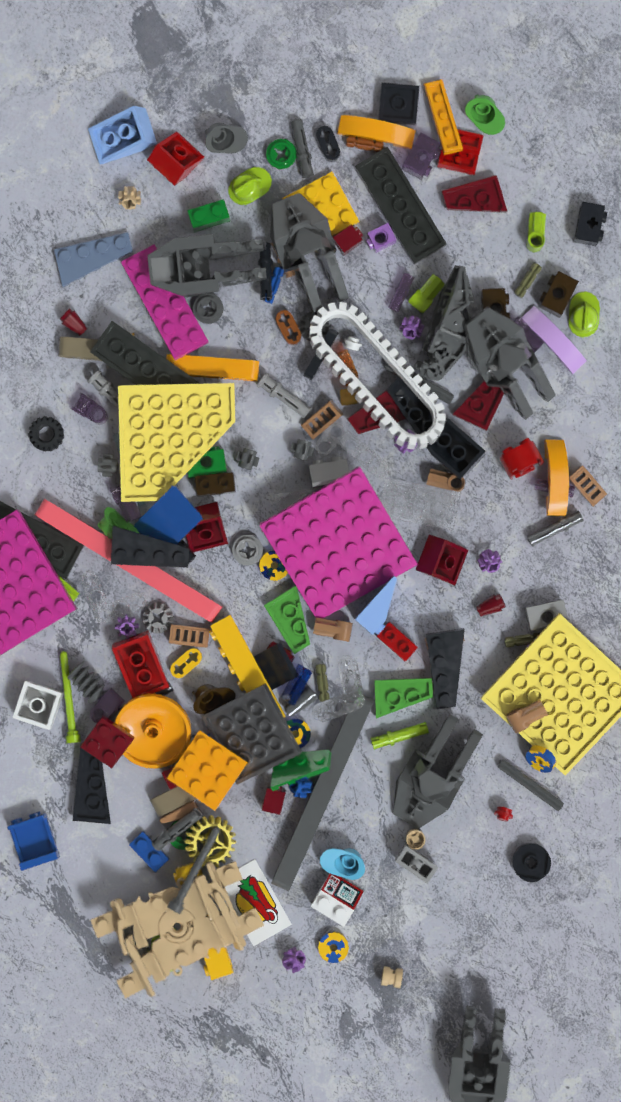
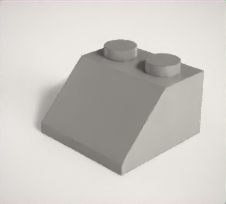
(327, 472)

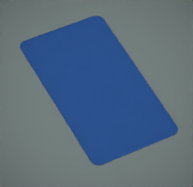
(169, 517)

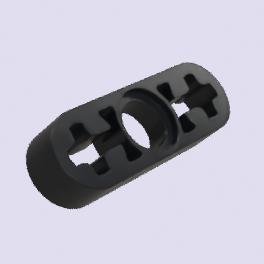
(316, 362)

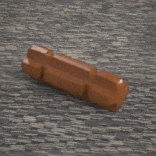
(365, 144)

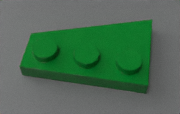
(303, 765)

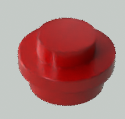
(503, 814)

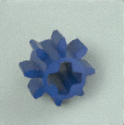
(301, 787)

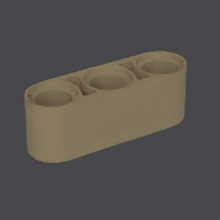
(77, 348)
(170, 800)

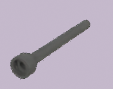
(177, 903)

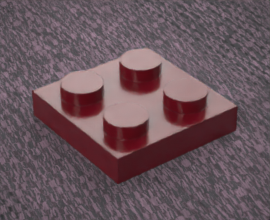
(107, 741)

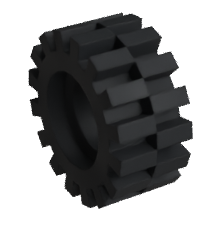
(46, 445)

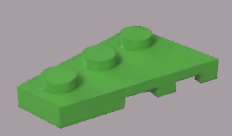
(400, 693)

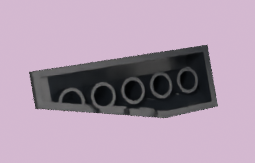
(453, 447)

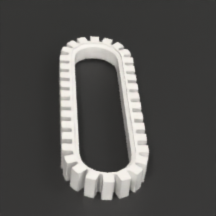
(390, 357)

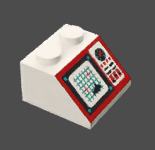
(337, 899)

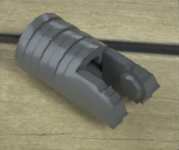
(305, 699)

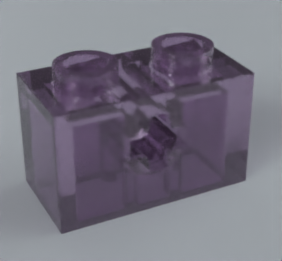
(426, 146)

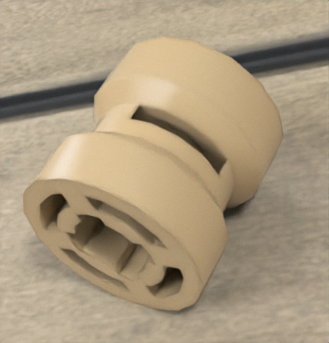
(415, 838)
(392, 977)

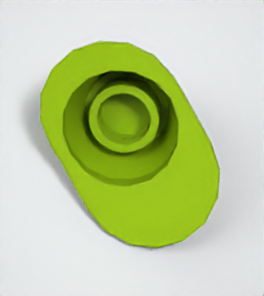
(250, 185)
(584, 314)

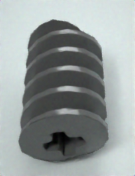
(87, 683)

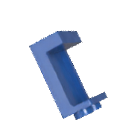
(33, 840)

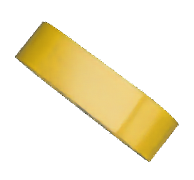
(183, 659)

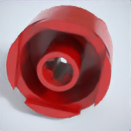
(521, 459)

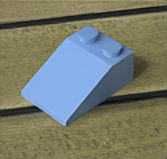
(122, 135)
(376, 611)

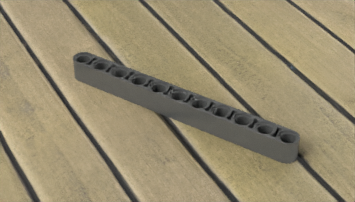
(321, 796)

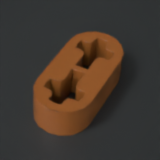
(292, 325)

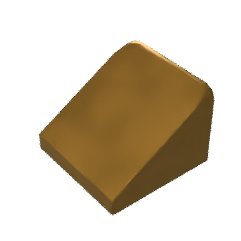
(346, 398)

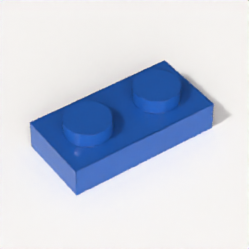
(143, 847)

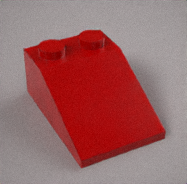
(140, 664)

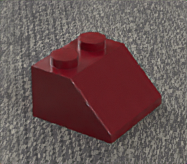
(209, 531)
(442, 559)

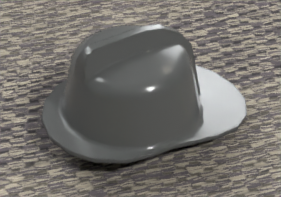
(225, 138)

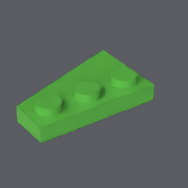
(289, 619)

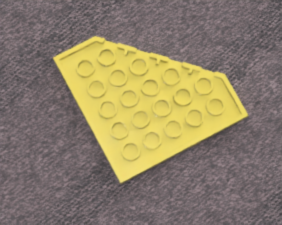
(168, 432)

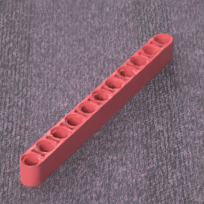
(149, 574)

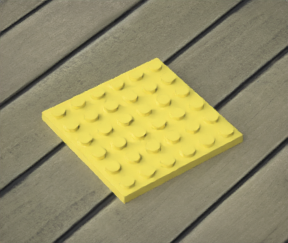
(574, 685)

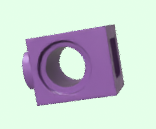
(384, 230)

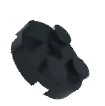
(537, 871)

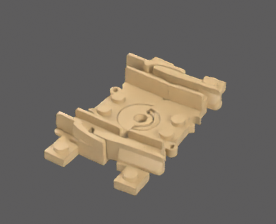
(183, 945)

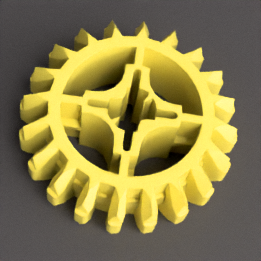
(225, 847)

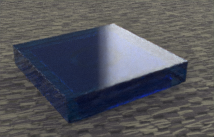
(296, 686)

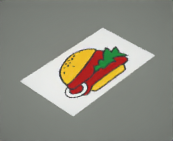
(257, 893)

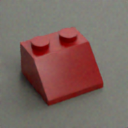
(175, 158)

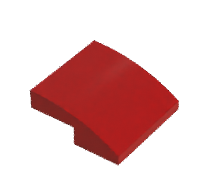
(467, 159)

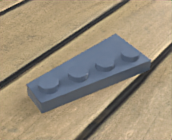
(83, 258)

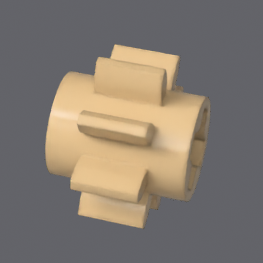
(129, 197)

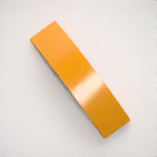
(376, 130)
(557, 477)

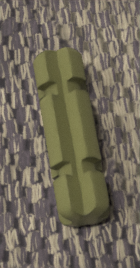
(528, 280)
(520, 640)
(322, 682)

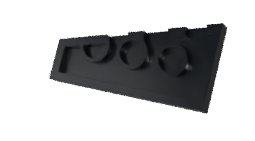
(145, 550)
(445, 663)
(90, 791)

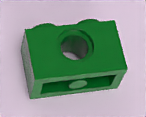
(217, 465)

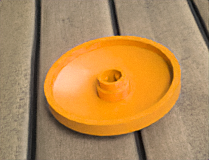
(158, 728)

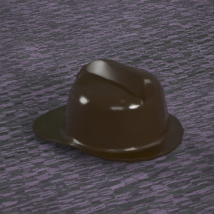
(210, 698)

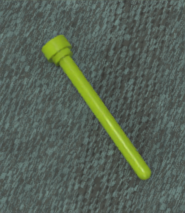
(72, 734)

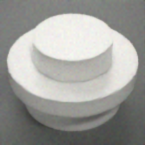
(352, 343)

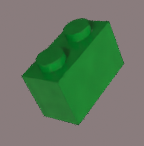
(209, 215)

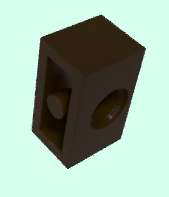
(495, 296)
(557, 305)
(215, 484)

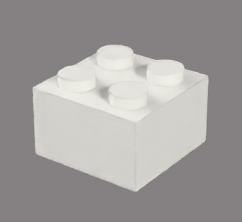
(38, 705)

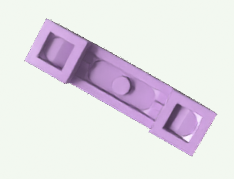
(554, 339)

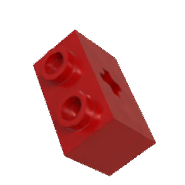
(397, 641)

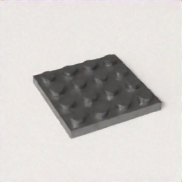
(254, 731)

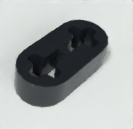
(332, 142)

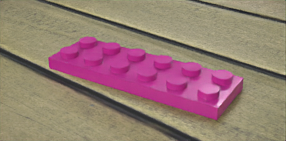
(168, 310)

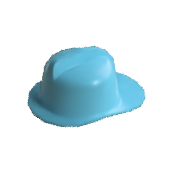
(343, 863)

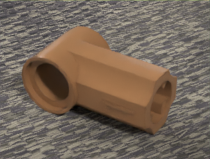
(443, 480)
(337, 629)
(522, 717)

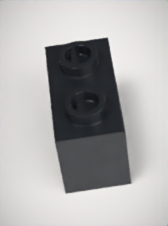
(583, 232)

